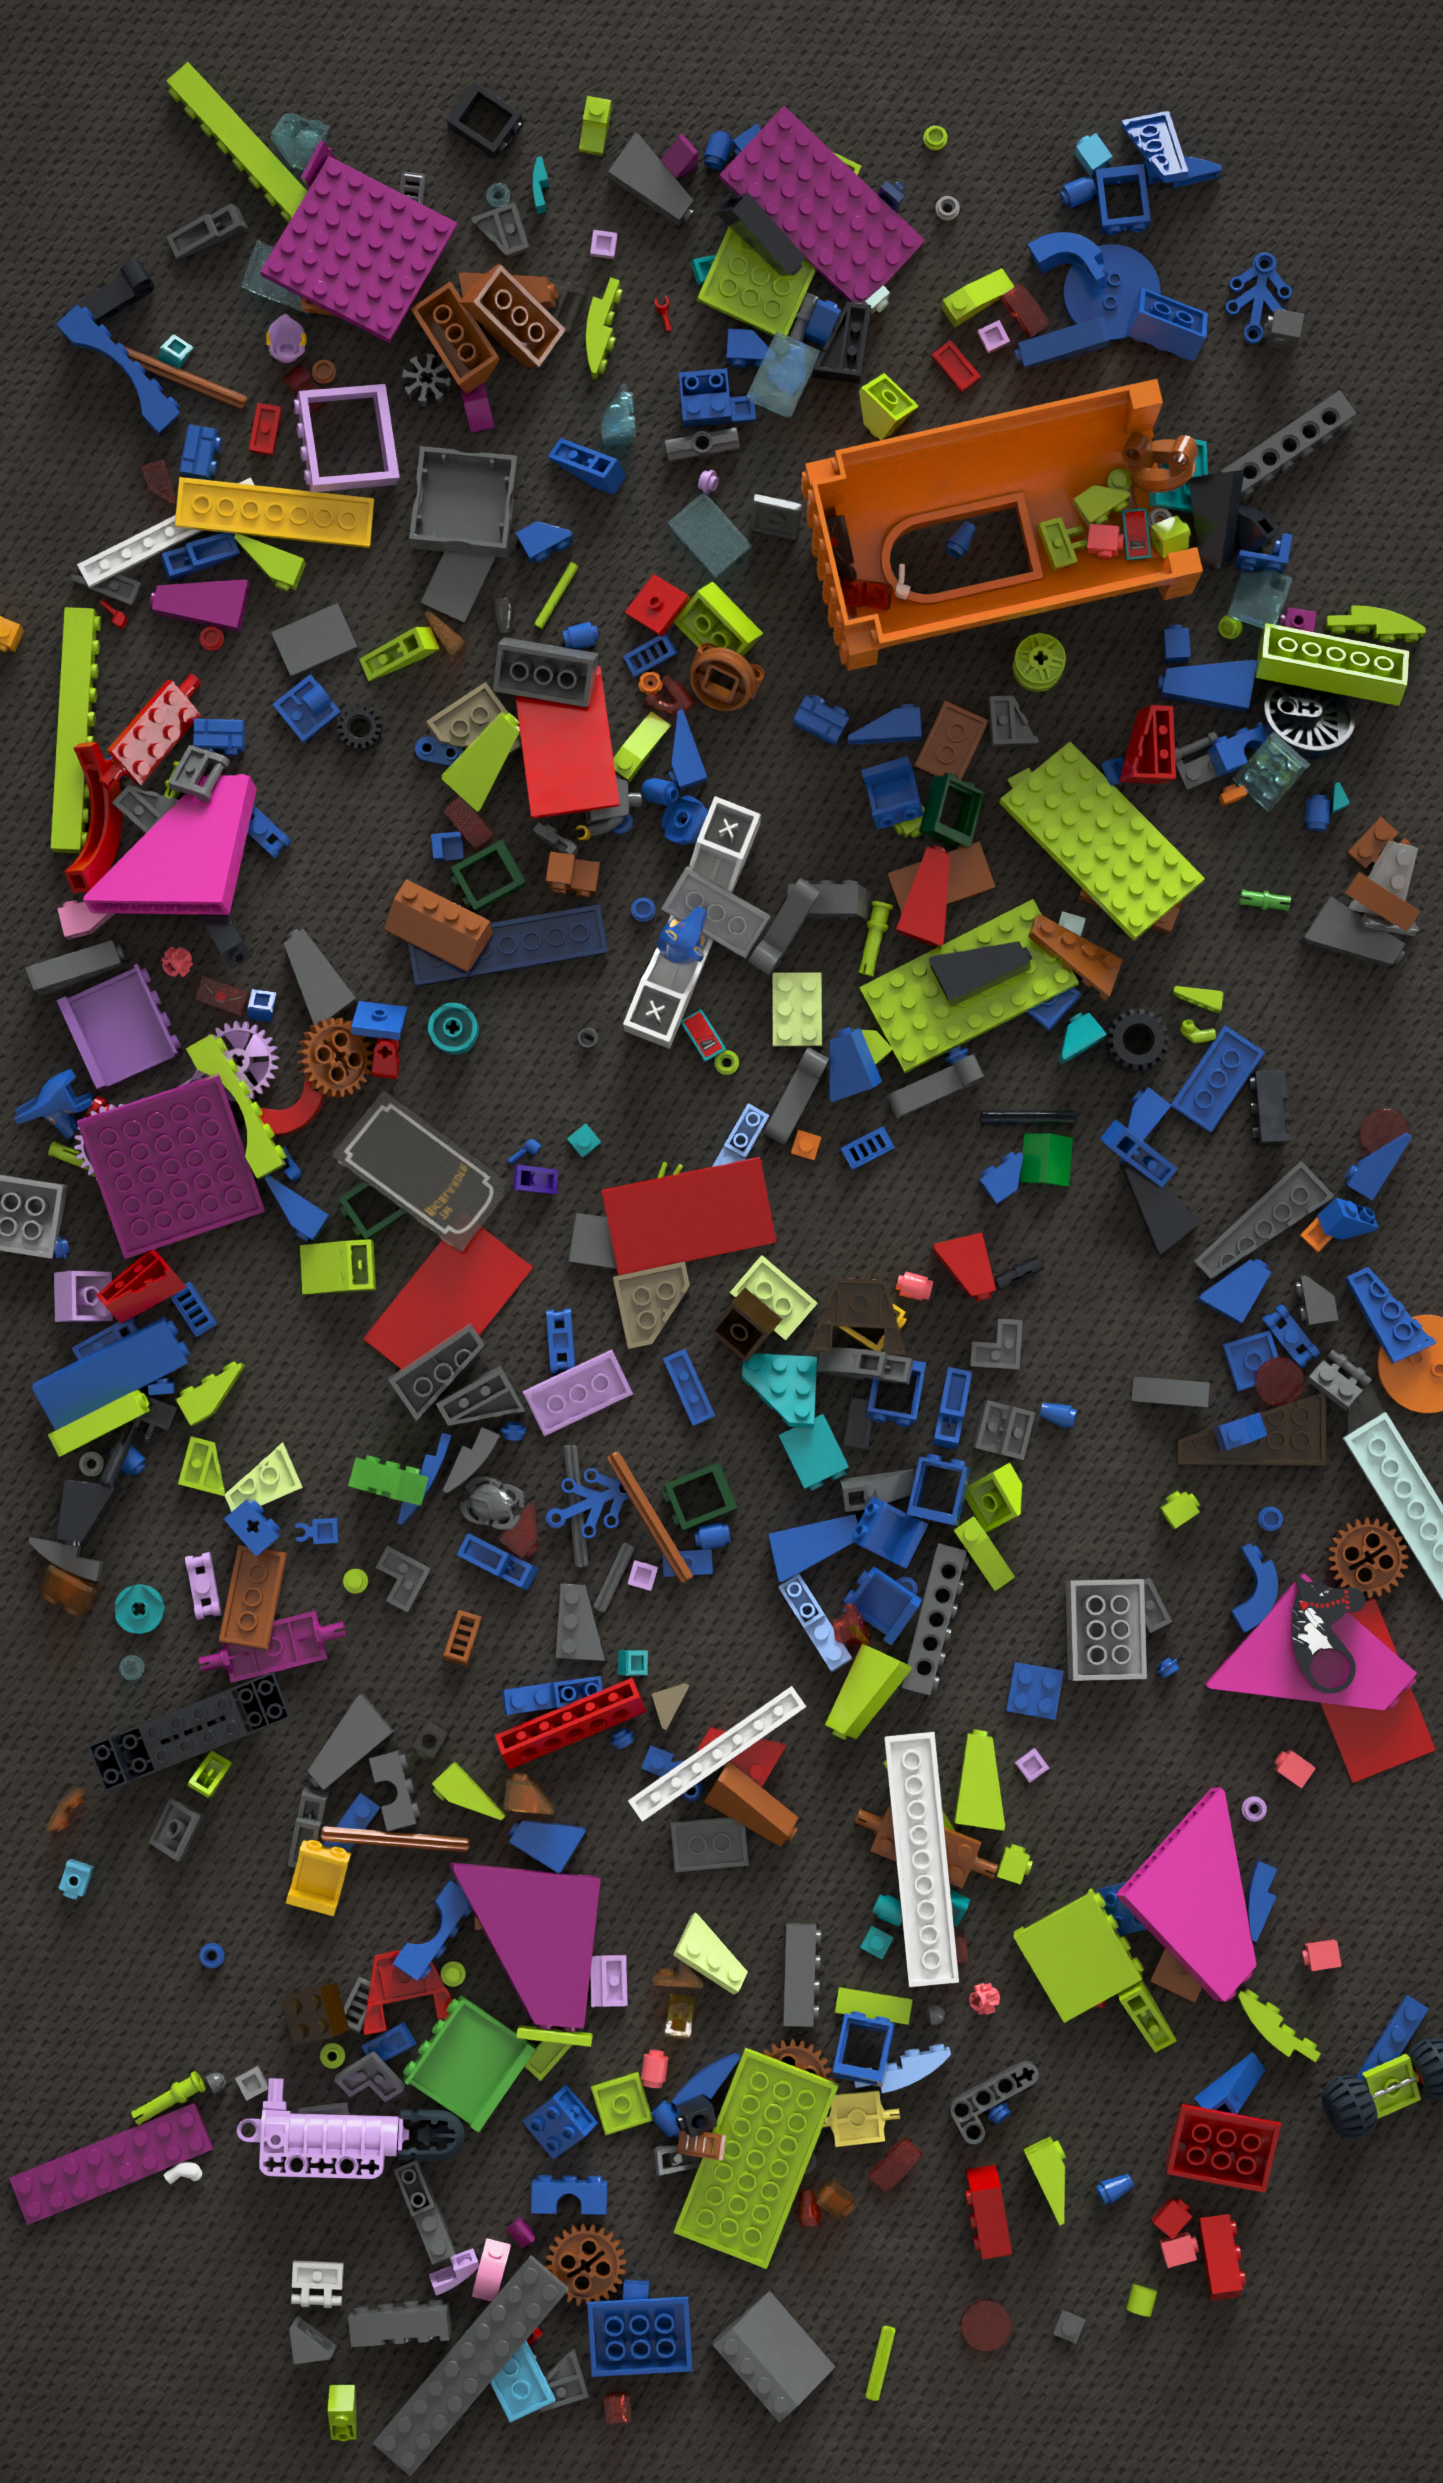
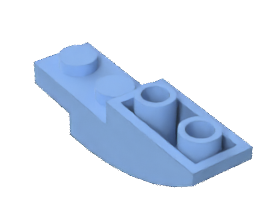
(742, 1136)
(815, 1622)
(914, 2067)

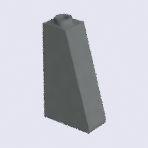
(650, 181)
(1340, 931)
(75, 967)
(320, 984)
(352, 1739)

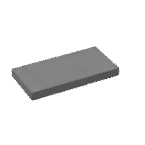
(728, 918)

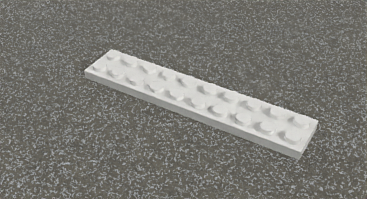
(921, 1859)

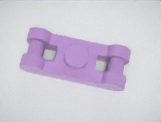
(203, 1586)

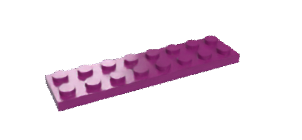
(111, 2163)

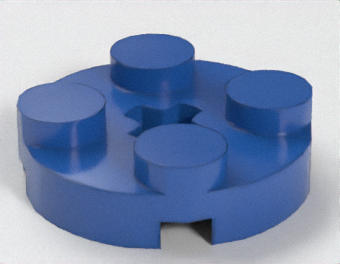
(685, 808)

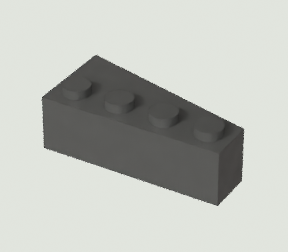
(433, 1371)
(400, 2323)

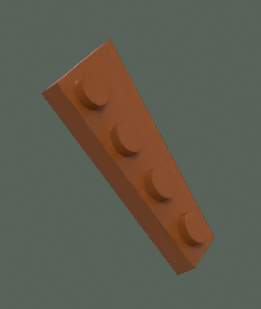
(1088, 960)

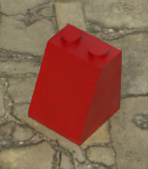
(968, 1265)

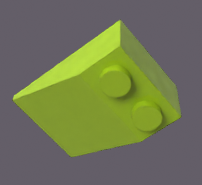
(1050, 2171)

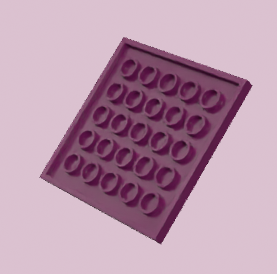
(358, 249)
(171, 1166)

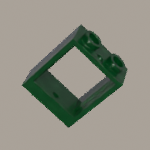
(968, 815)
(468, 898)
(358, 1227)
(678, 1516)

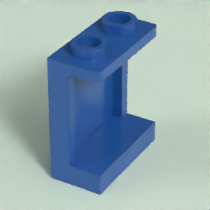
(893, 792)
(889, 1532)
(883, 1603)

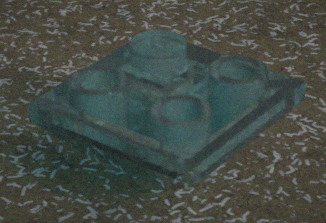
(298, 138)
(616, 423)
(1259, 597)

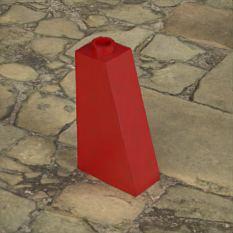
(927, 901)

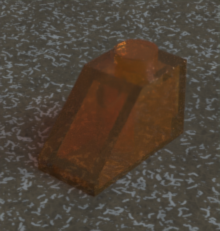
(835, 2198)

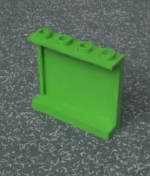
(469, 2062)

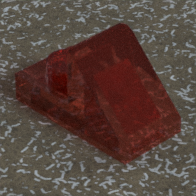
(301, 380)
(851, 1628)

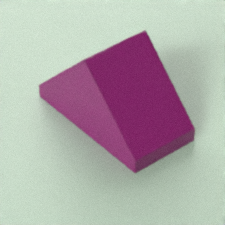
(681, 157)
(478, 409)

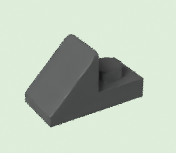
(669, 2161)

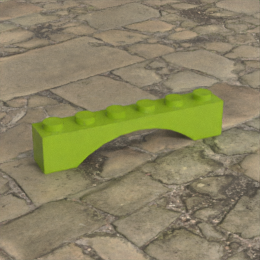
(261, 1150)

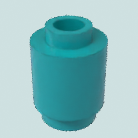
(888, 1909)

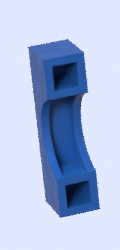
(415, 1958)

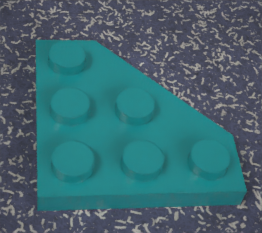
(1181, 497)
(785, 1385)

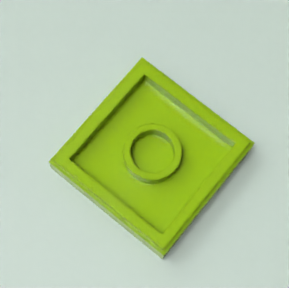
(622, 2103)

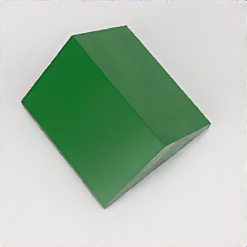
(1046, 1159)

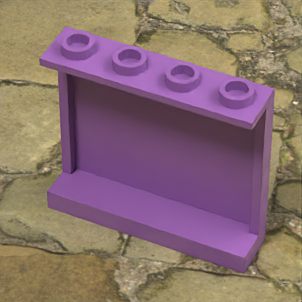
(120, 1028)

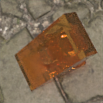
(686, 1978)

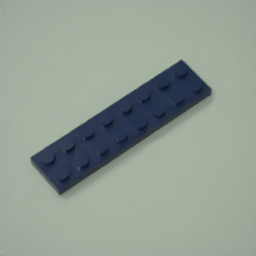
(523, 944)

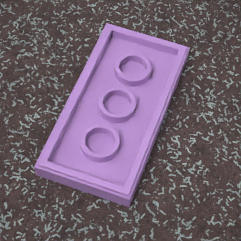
(577, 1392)

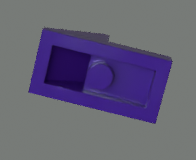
(535, 1179)

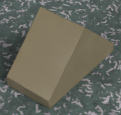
(668, 1701)

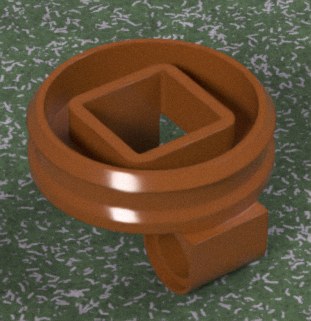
(1142, 454)
(730, 663)

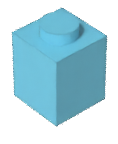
(1092, 154)

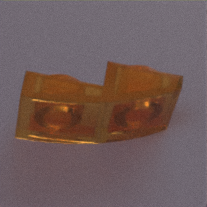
(61, 1814)

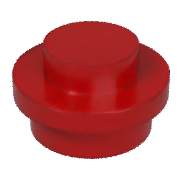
(211, 638)

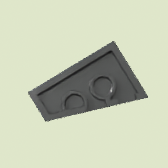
(576, 1625)

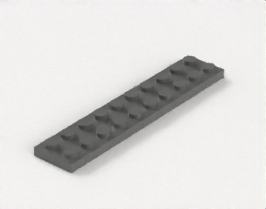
(470, 2365)

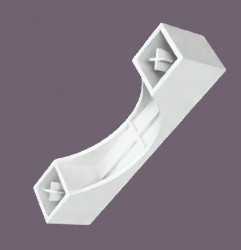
(669, 986)

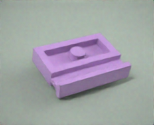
(609, 1980)

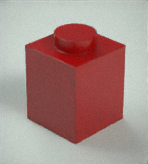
(1172, 2217)

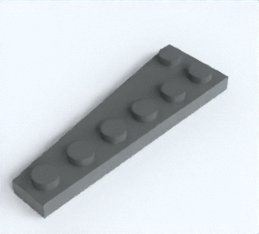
(1277, 1210)

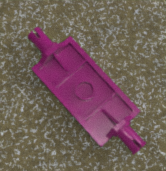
(292, 1644)

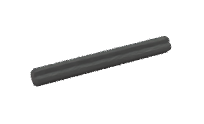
(577, 1520)

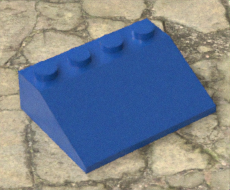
(640, 2336)

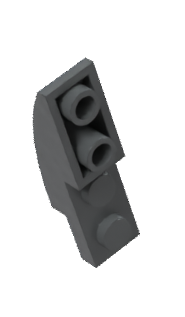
(865, 1364)
(425, 2212)

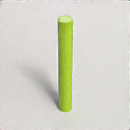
(556, 595)

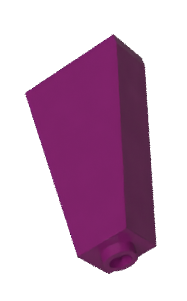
(204, 603)

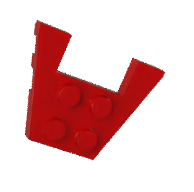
(392, 1985)

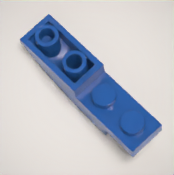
(548, 1695)

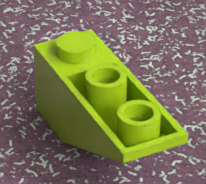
(205, 1400)

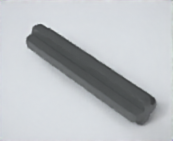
(1381, 924)
(614, 1577)

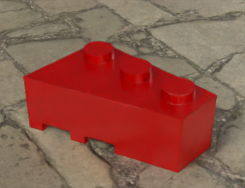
(1151, 747)
(140, 1287)
(754, 1761)
(989, 2212)
(1221, 2257)

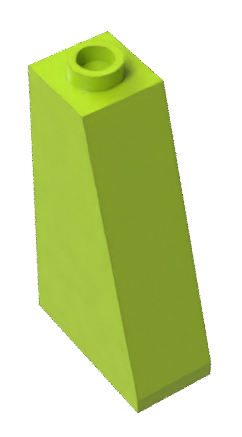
(481, 762)
(99, 1422)
(865, 1691)
(979, 1788)

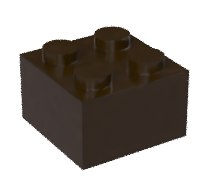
(745, 1324)
(314, 2014)

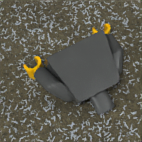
(606, 819)

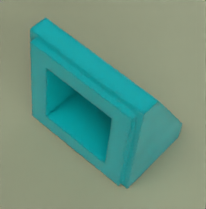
(174, 351)
(1338, 799)
(632, 1662)
(959, 1906)

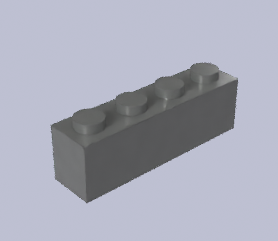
(800, 1975)

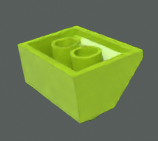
(717, 620)

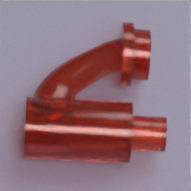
(676, 692)

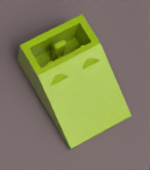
(338, 1267)

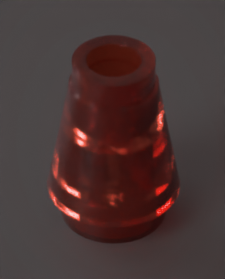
(808, 2210)

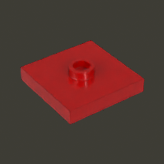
(657, 605)

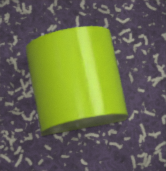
(1141, 2300)

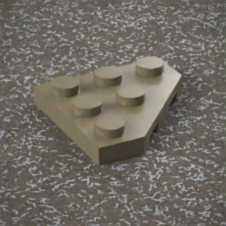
(467, 718)
(649, 1300)

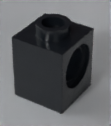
(695, 2116)

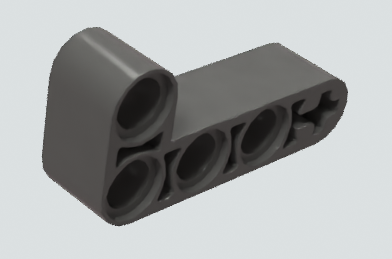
(784, 927)
(936, 1086)
(796, 1096)
(996, 2096)

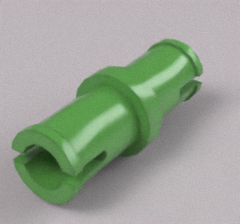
(1264, 900)

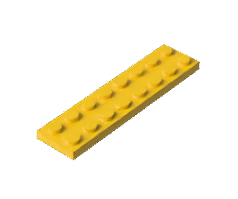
(274, 512)

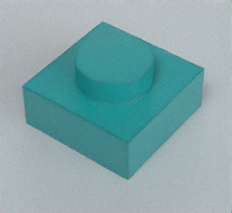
(584, 1140)
(876, 1942)

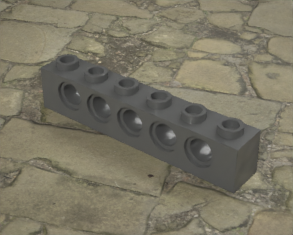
(1335, 406)
(942, 1556)

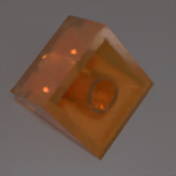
(69, 1590)
(526, 1796)

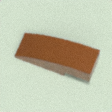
(1382, 901)

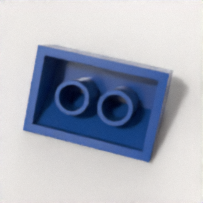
(1168, 324)

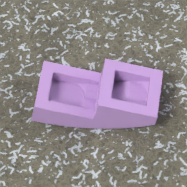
(462, 2267)

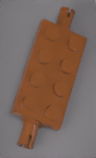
(960, 1849)

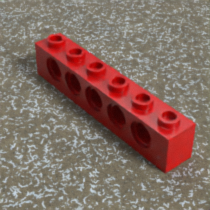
(570, 1723)

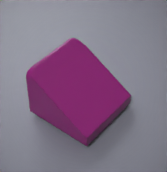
(521, 2232)

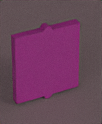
(316, 162)

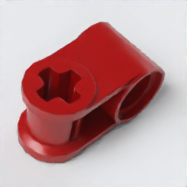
(386, 1059)

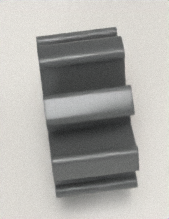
(423, 387)

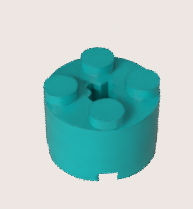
(445, 1017)

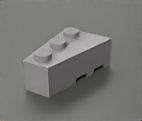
(1391, 871)

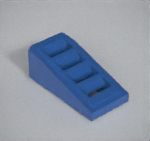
(672, 652)
(863, 1140)
(200, 1304)

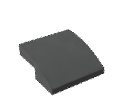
(591, 1242)
(1003, 1429)

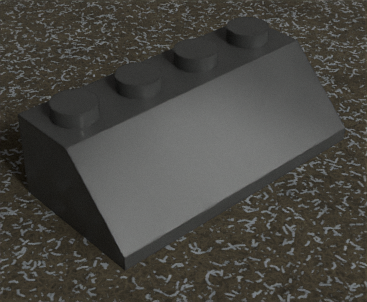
(545, 671)

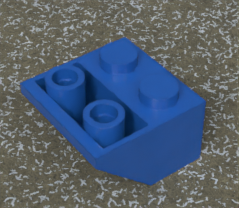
(705, 398)

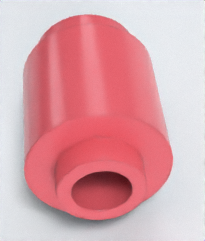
(914, 1286)
(654, 2069)

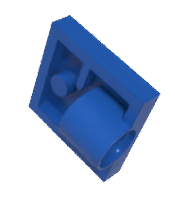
(307, 708)

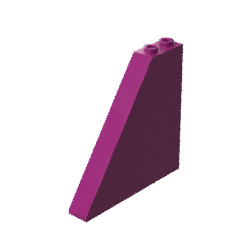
(540, 1933)

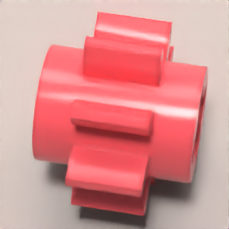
(177, 962)
(984, 1999)

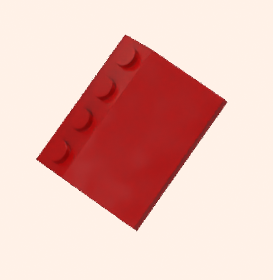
(1222, 2148)

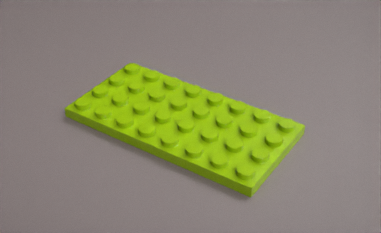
(750, 289)
(1101, 840)
(917, 1014)
(770, 2134)

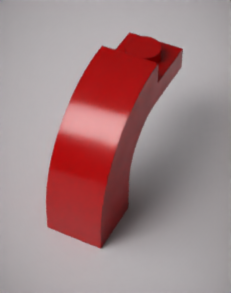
(296, 1117)

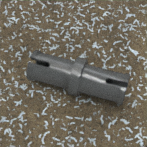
(803, 317)

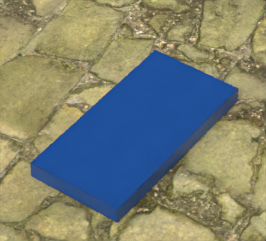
(1217, 1079)

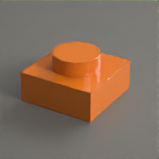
(1232, 794)
(806, 1145)
(1315, 1235)

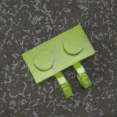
(1057, 543)

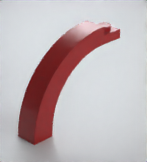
(104, 826)

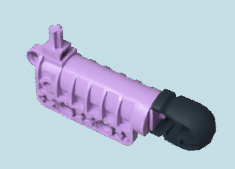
(344, 2138)

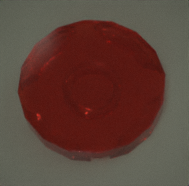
(1378, 1128)
(1279, 1381)
(986, 2325)

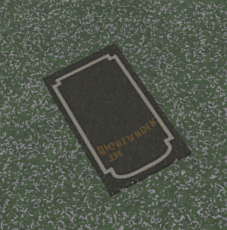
(421, 1171)

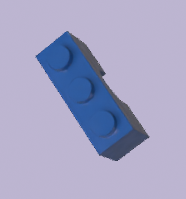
(1229, 754)
(590, 2192)

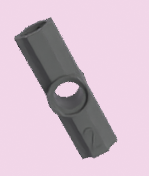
(718, 441)

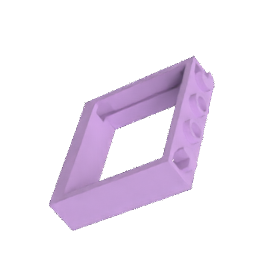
(308, 453)

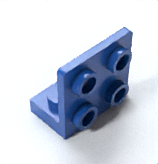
(1276, 562)
(1124, 1917)
(560, 2122)

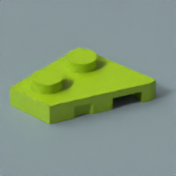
(202, 1467)

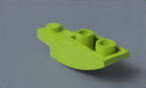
(598, 336)
(1385, 624)
(1267, 2022)

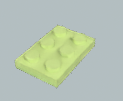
(797, 1009)
(778, 1294)

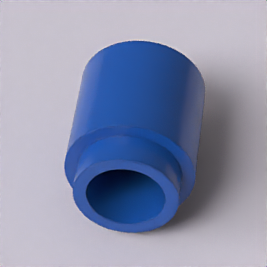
(718, 150)
(1078, 192)
(581, 636)
(660, 791)
(1317, 813)
(133, 1462)
(712, 1535)
(664, 2117)

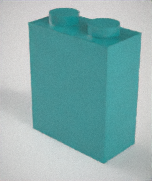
(814, 1453)

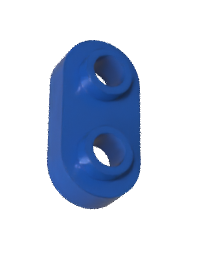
(438, 752)

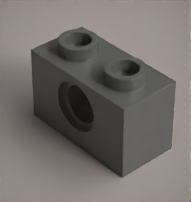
(1283, 329)

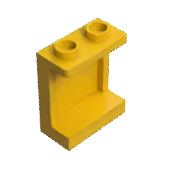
(318, 1877)

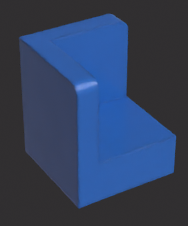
(447, 846)

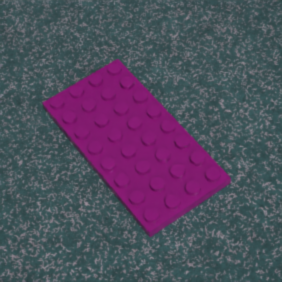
(823, 207)

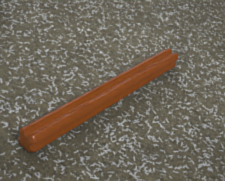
(188, 380)
(649, 1517)
(395, 1839)

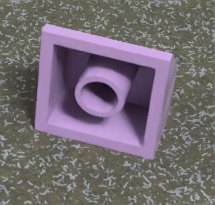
(77, 1297)

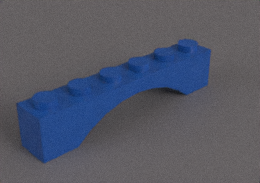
(83, 332)

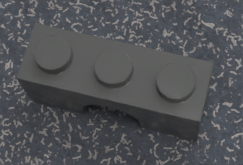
(392, 1768)

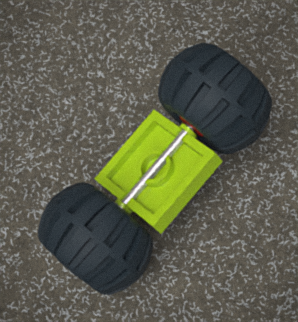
(1356, 2105)

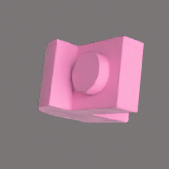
(491, 2270)

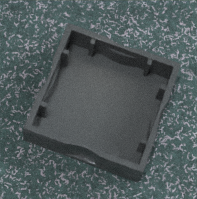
(463, 502)

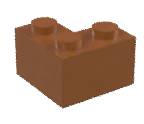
(572, 874)

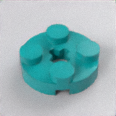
(125, 1609)

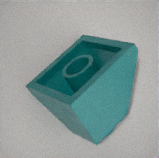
(1080, 1036)

